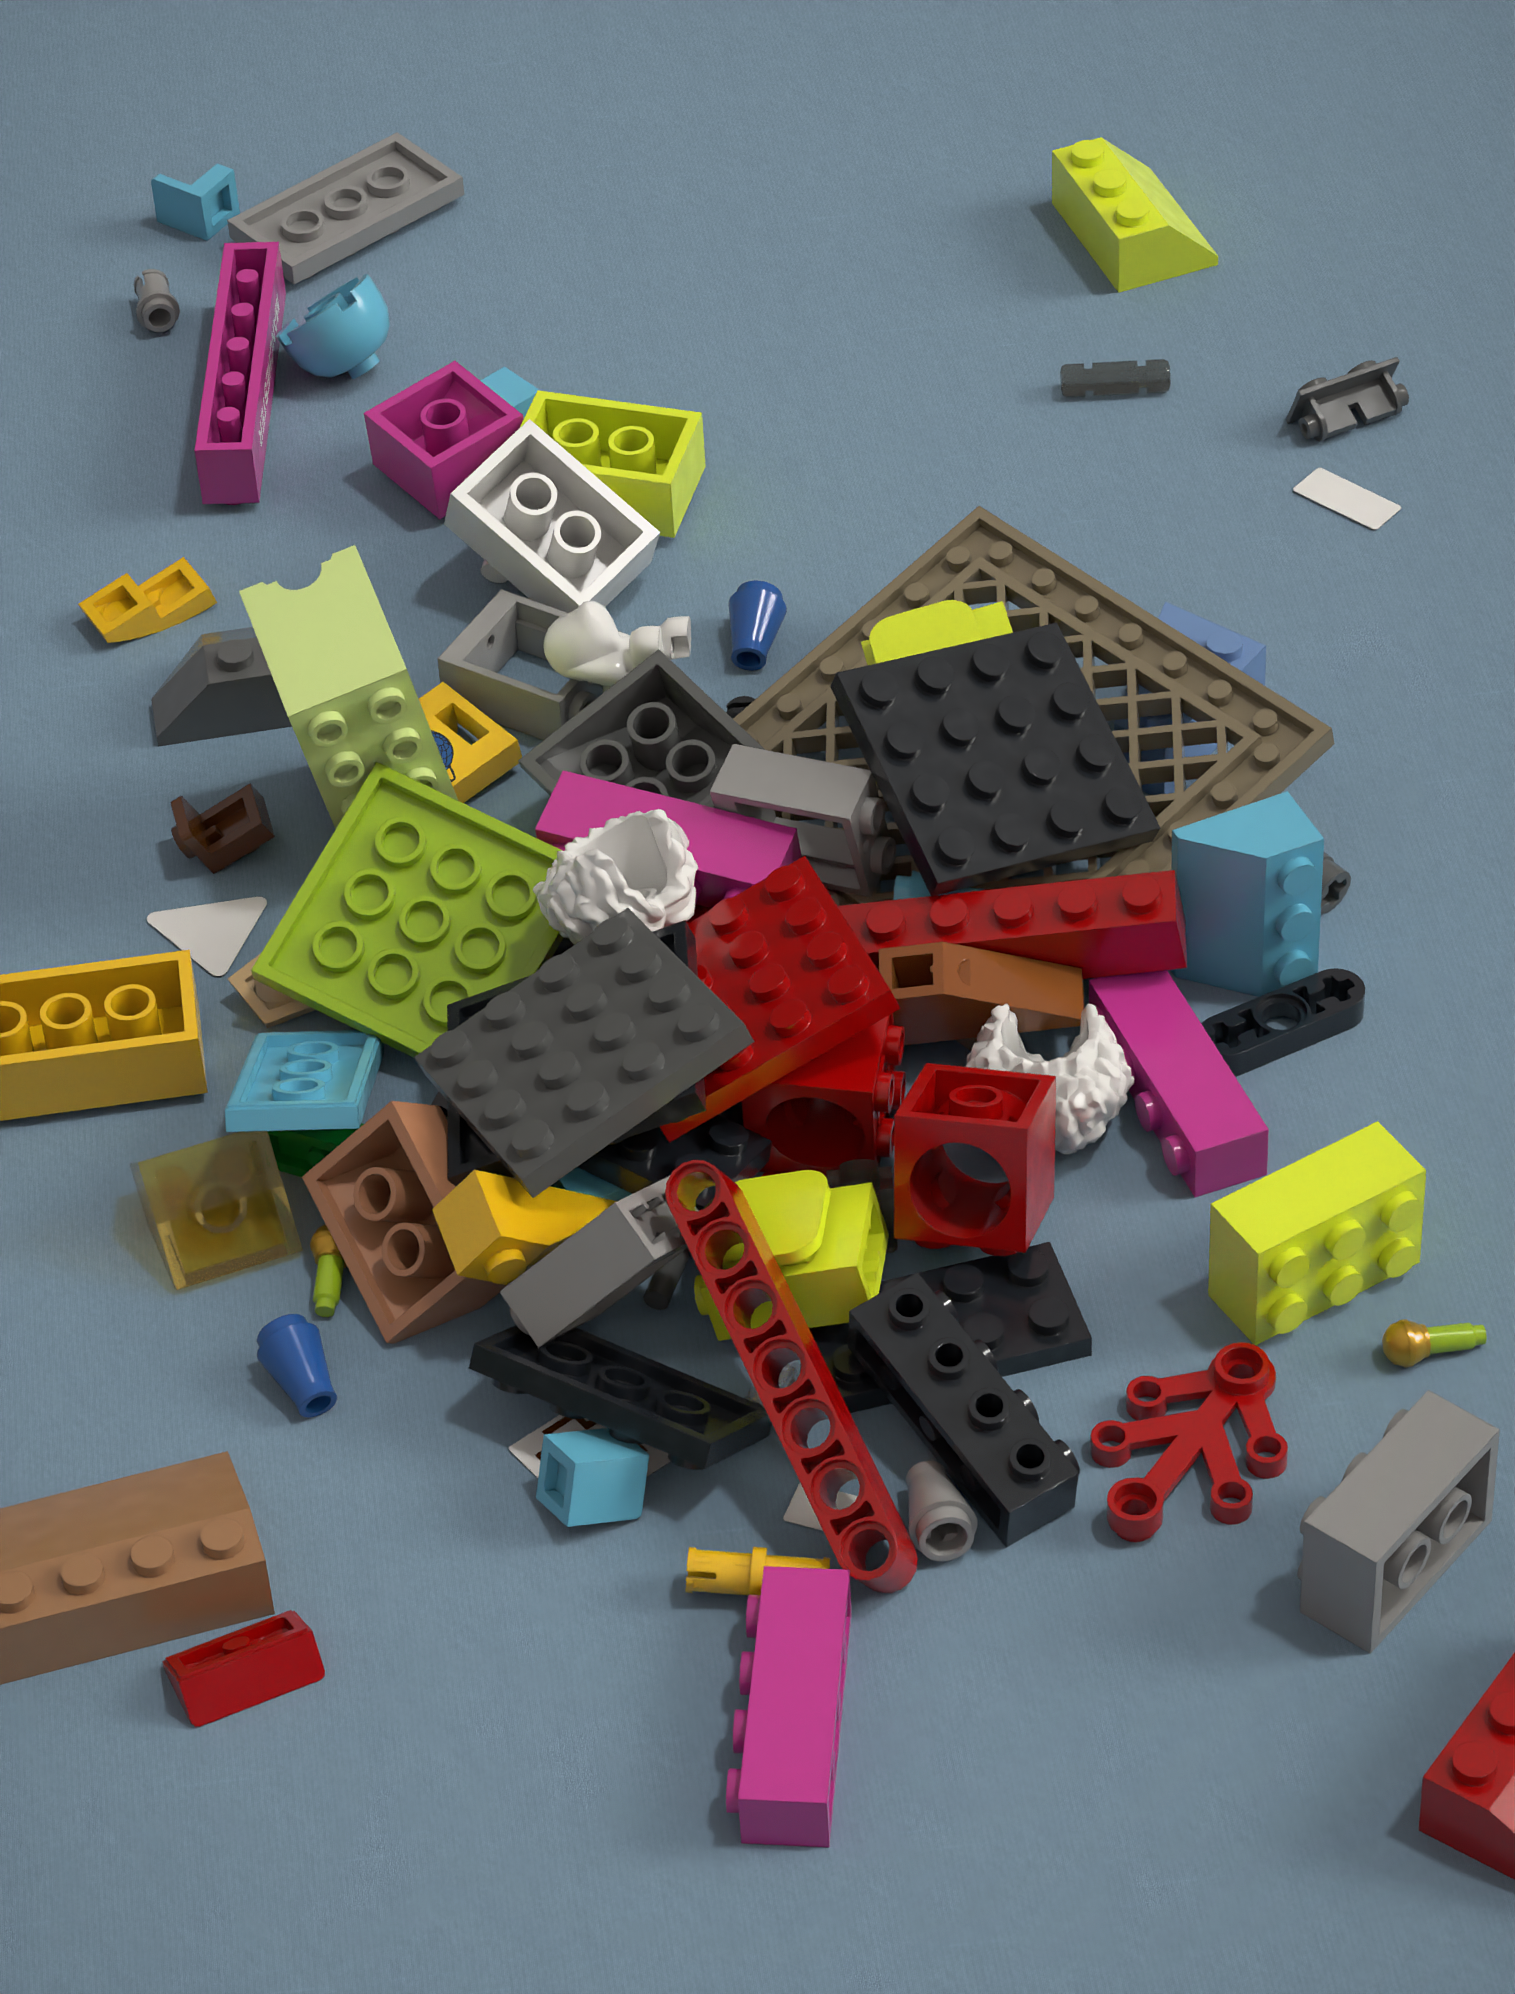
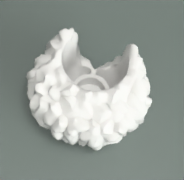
(626, 864)
(1089, 1077)

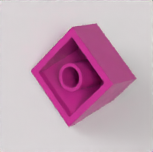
(438, 433)

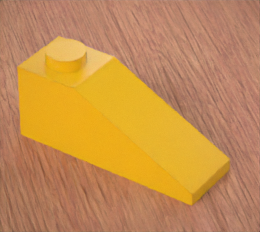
(502, 1231)

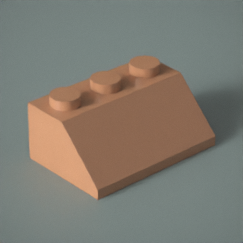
(379, 1207)

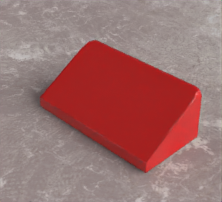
(245, 1668)

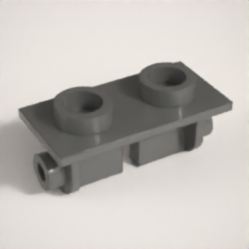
(1325, 405)

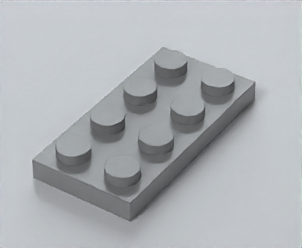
(349, 206)

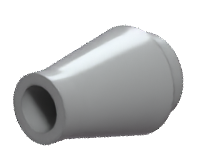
(939, 1516)

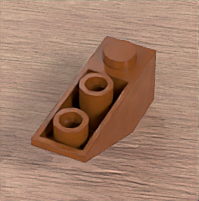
(952, 988)

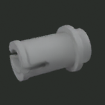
(156, 307)

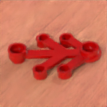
(1236, 1378)

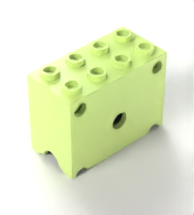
(343, 681)

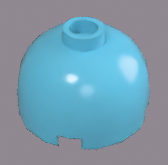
(340, 331)

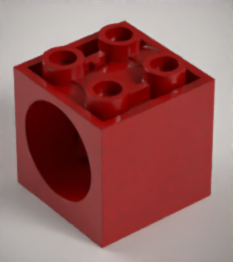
(833, 1104)
(995, 1111)

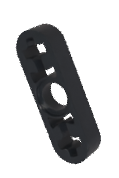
(1319, 1004)

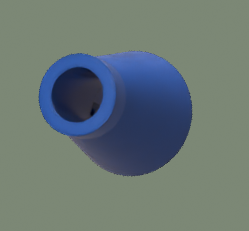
(755, 618)
(297, 1362)

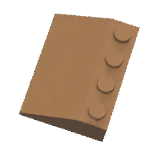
(127, 1566)

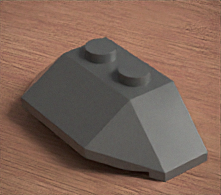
(218, 691)

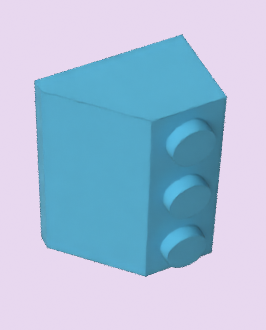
(1250, 896)

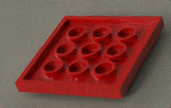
(789, 974)

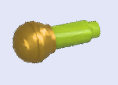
(329, 1272)
(1409, 1342)

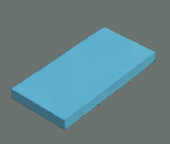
(305, 1081)

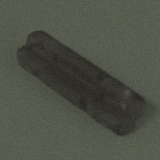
(1115, 378)

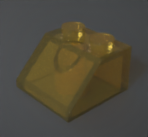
(216, 1207)

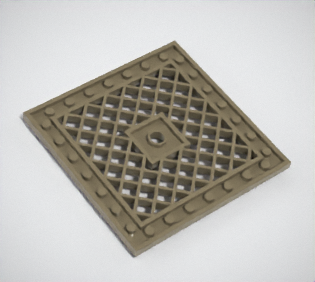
(995, 562)

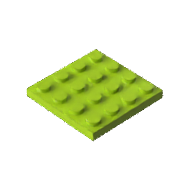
(411, 913)

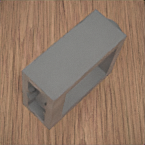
(483, 649)
(845, 860)
(596, 1266)

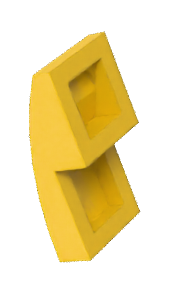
(133, 611)

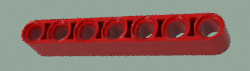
(813, 1394)

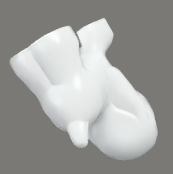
(591, 649)

